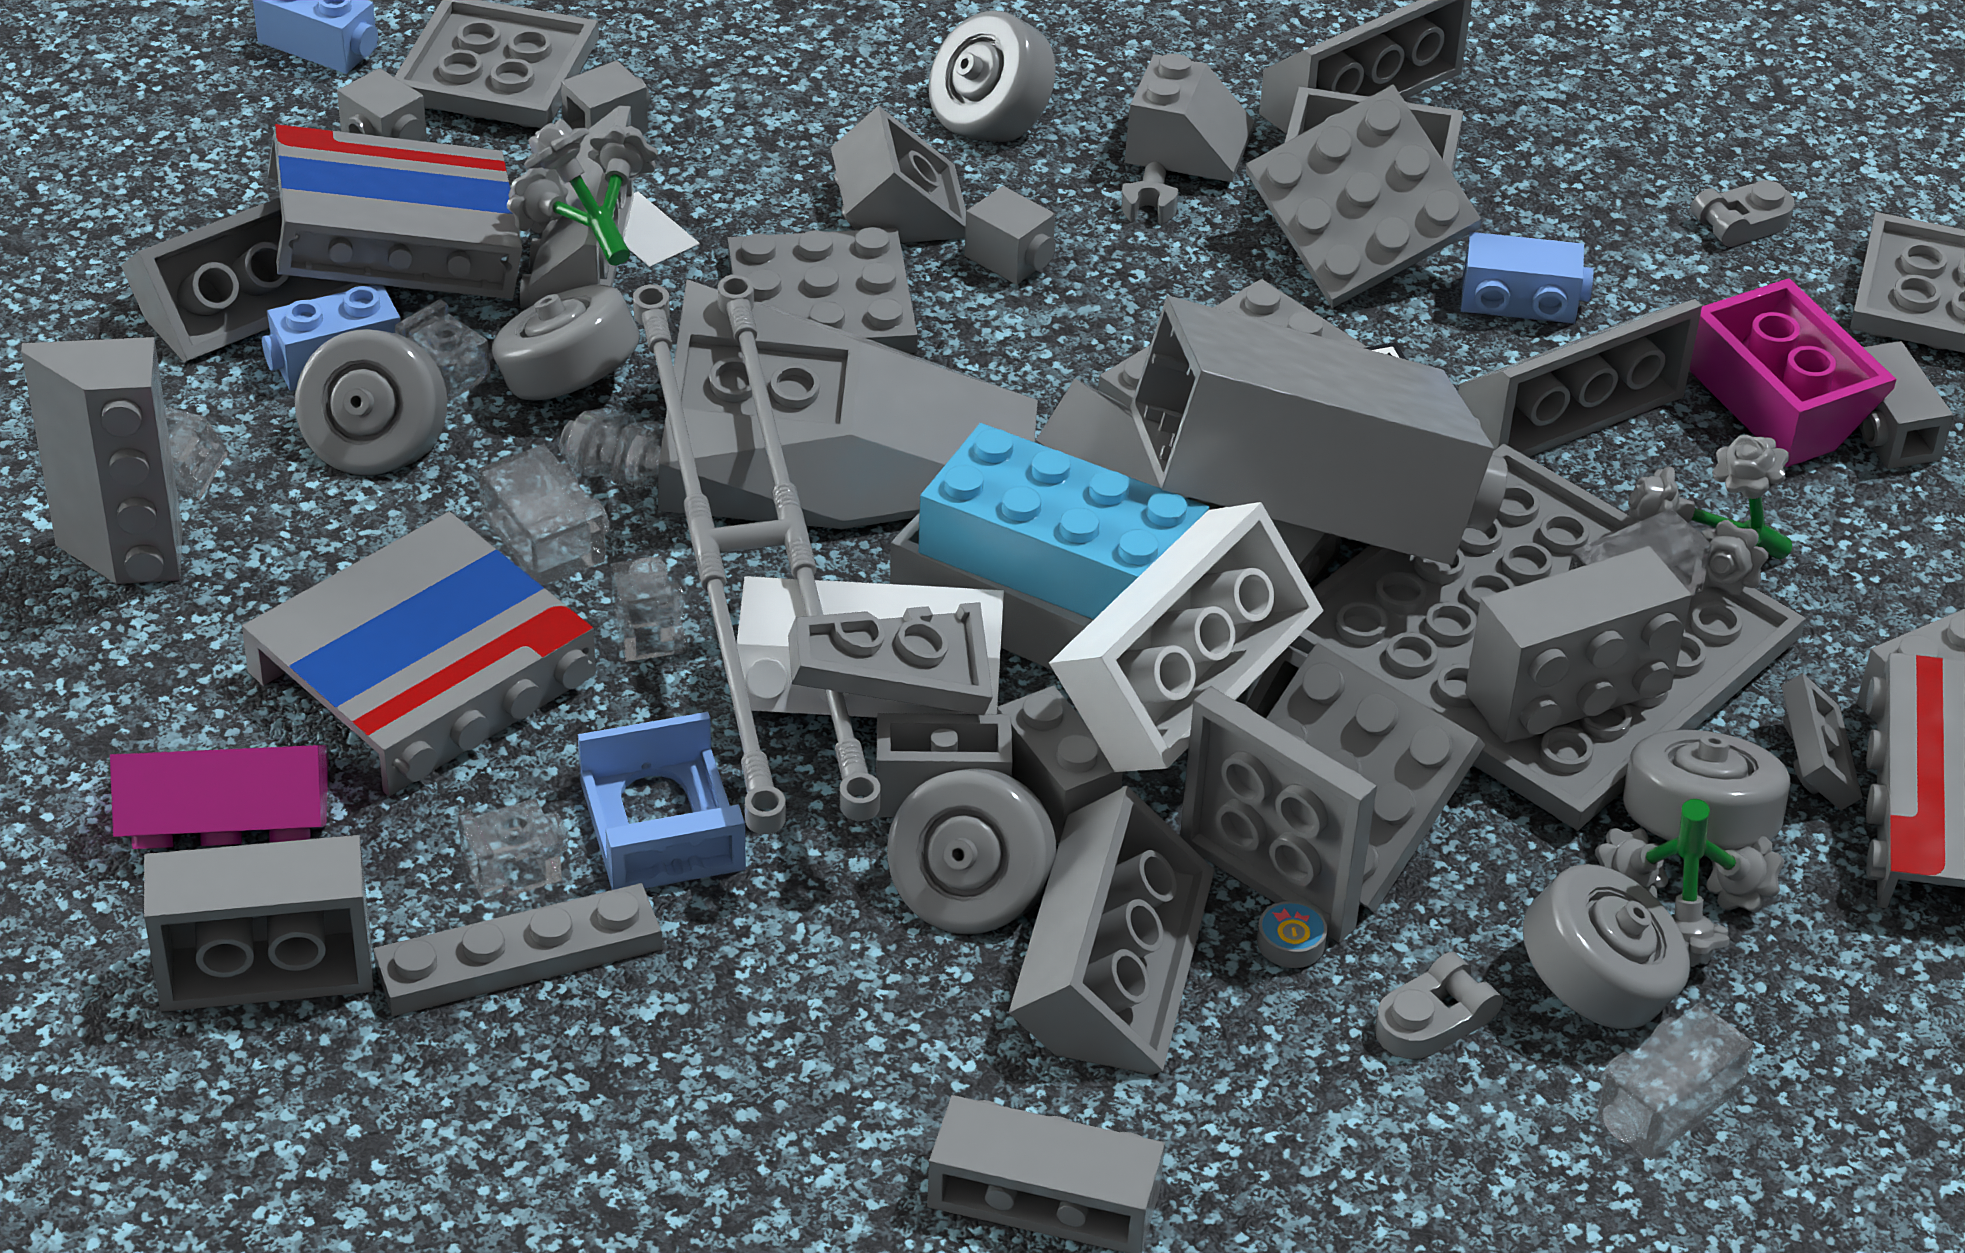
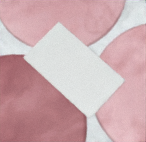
(653, 234)

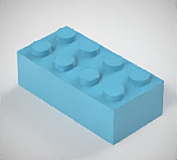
(1047, 521)

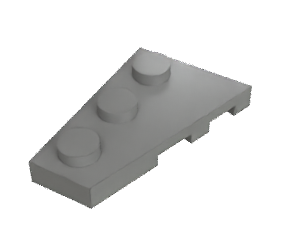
(900, 659)

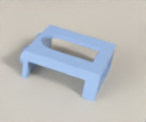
(668, 847)

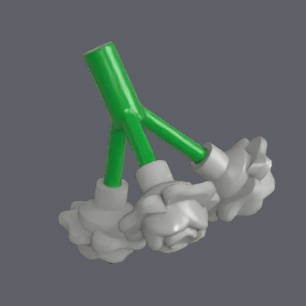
(541, 197)
(1736, 546)
(1738, 876)

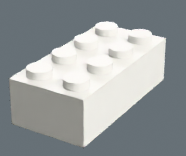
(1193, 620)

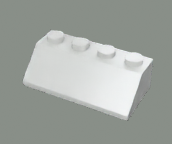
(771, 608)

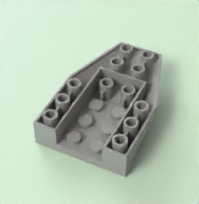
(852, 418)

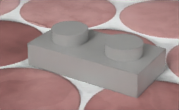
(1820, 743)

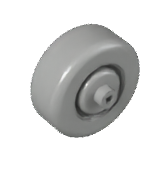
(992, 77)
(565, 342)
(370, 402)
(1735, 778)
(971, 850)
(1606, 946)

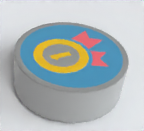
(1292, 934)

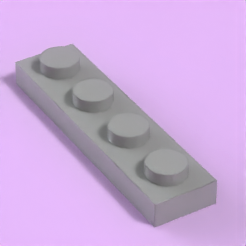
(517, 949)

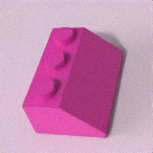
(1787, 369)
(219, 794)

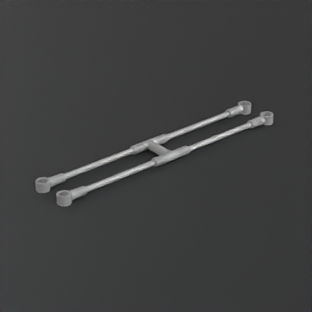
(736, 300)

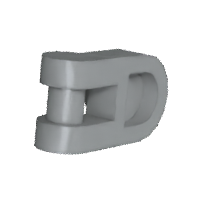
(1745, 211)
(1416, 1022)

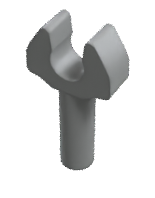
(1150, 192)

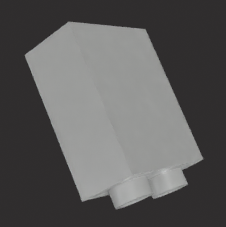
(1314, 432)

